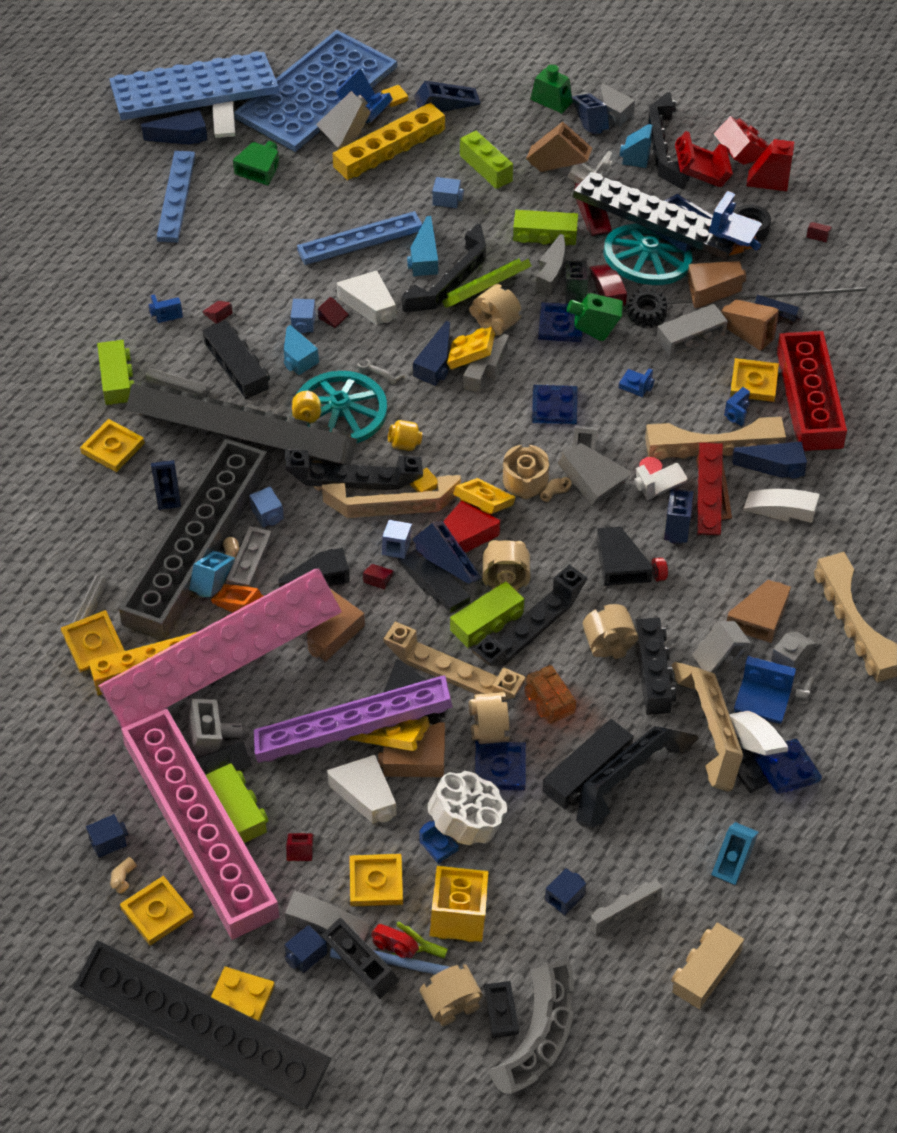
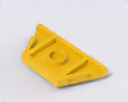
(399, 736)

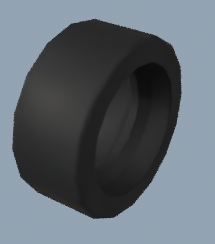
(759, 214)

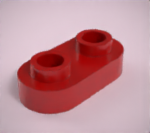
(394, 941)

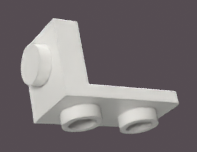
(581, 171)
(660, 481)

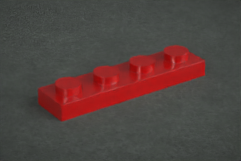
(709, 489)

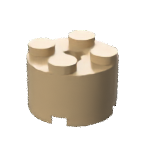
(496, 309)
(525, 471)
(506, 562)
(610, 631)
(490, 718)
(451, 993)

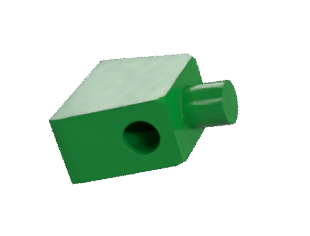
(552, 89)
(257, 162)
(596, 315)

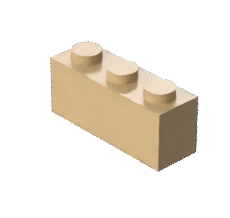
(707, 965)

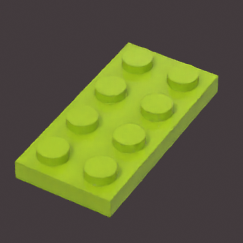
(485, 281)

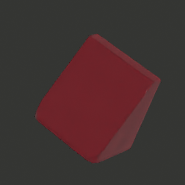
(818, 232)
(218, 311)
(332, 312)
(377, 576)
(299, 847)

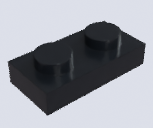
(232, 754)
(750, 772)
(501, 1009)

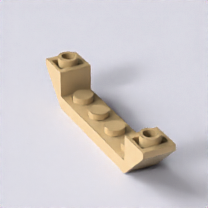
(391, 504)
(404, 644)
(724, 768)

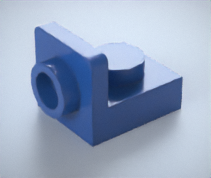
(165, 310)
(637, 382)
(737, 406)
(436, 843)

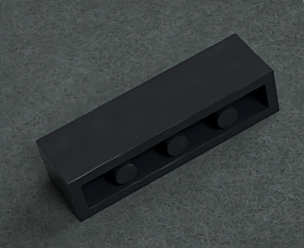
(236, 359)
(567, 779)

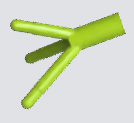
(425, 945)

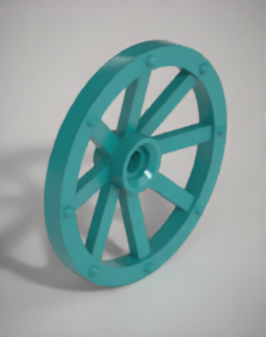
(648, 249)
(341, 403)

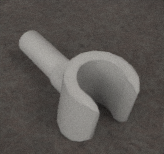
(801, 695)

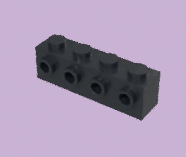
(653, 666)

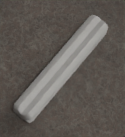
(176, 382)
(91, 598)

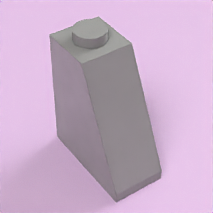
(345, 120)
(592, 472)

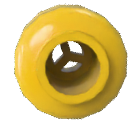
(306, 406)
(404, 435)

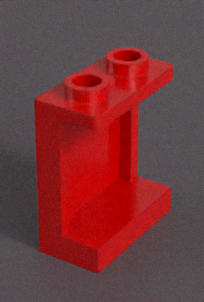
(701, 163)

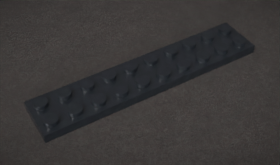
(202, 1024)

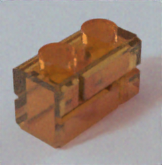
(550, 694)

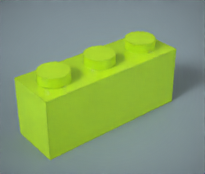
(486, 159)
(544, 226)
(115, 371)
(487, 614)
(238, 802)

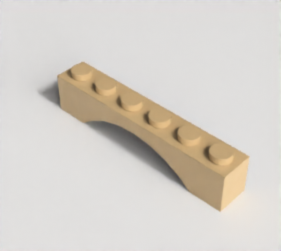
(670, 441)
(877, 651)

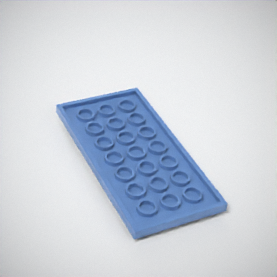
(193, 85)
(310, 89)

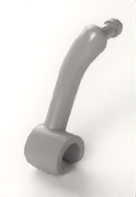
(385, 374)

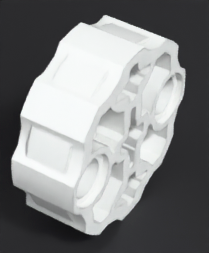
(467, 807)

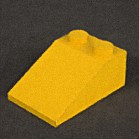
(459, 904)

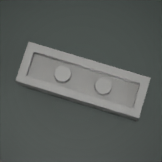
(249, 557)
(625, 906)

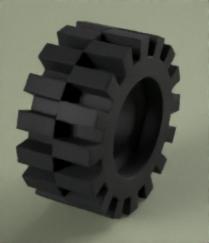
(647, 298)

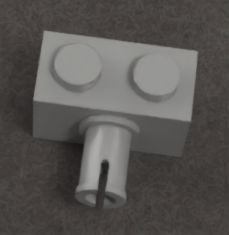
(721, 647)
(205, 727)

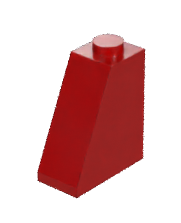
(772, 167)
(471, 526)

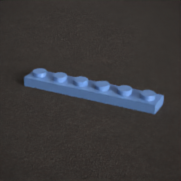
(176, 196)
(359, 238)

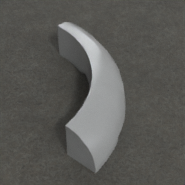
(547, 1030)

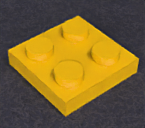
(471, 347)
(756, 377)
(112, 445)
(484, 495)
(91, 639)
(376, 880)
(156, 910)
(243, 992)

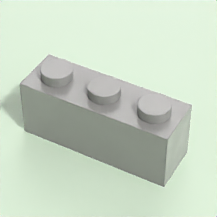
(691, 330)

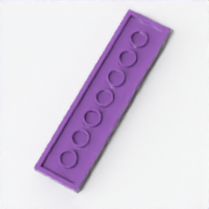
(352, 719)

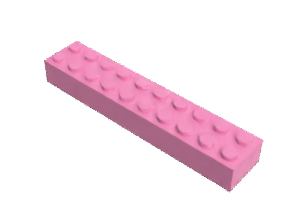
(220, 648)
(200, 824)

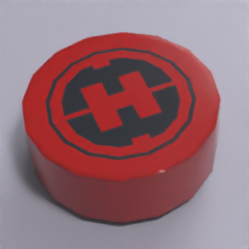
(660, 569)

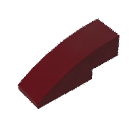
(594, 218)
(608, 282)

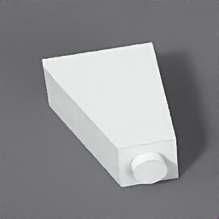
(368, 297)
(364, 788)

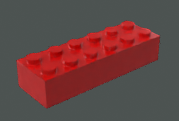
(811, 390)

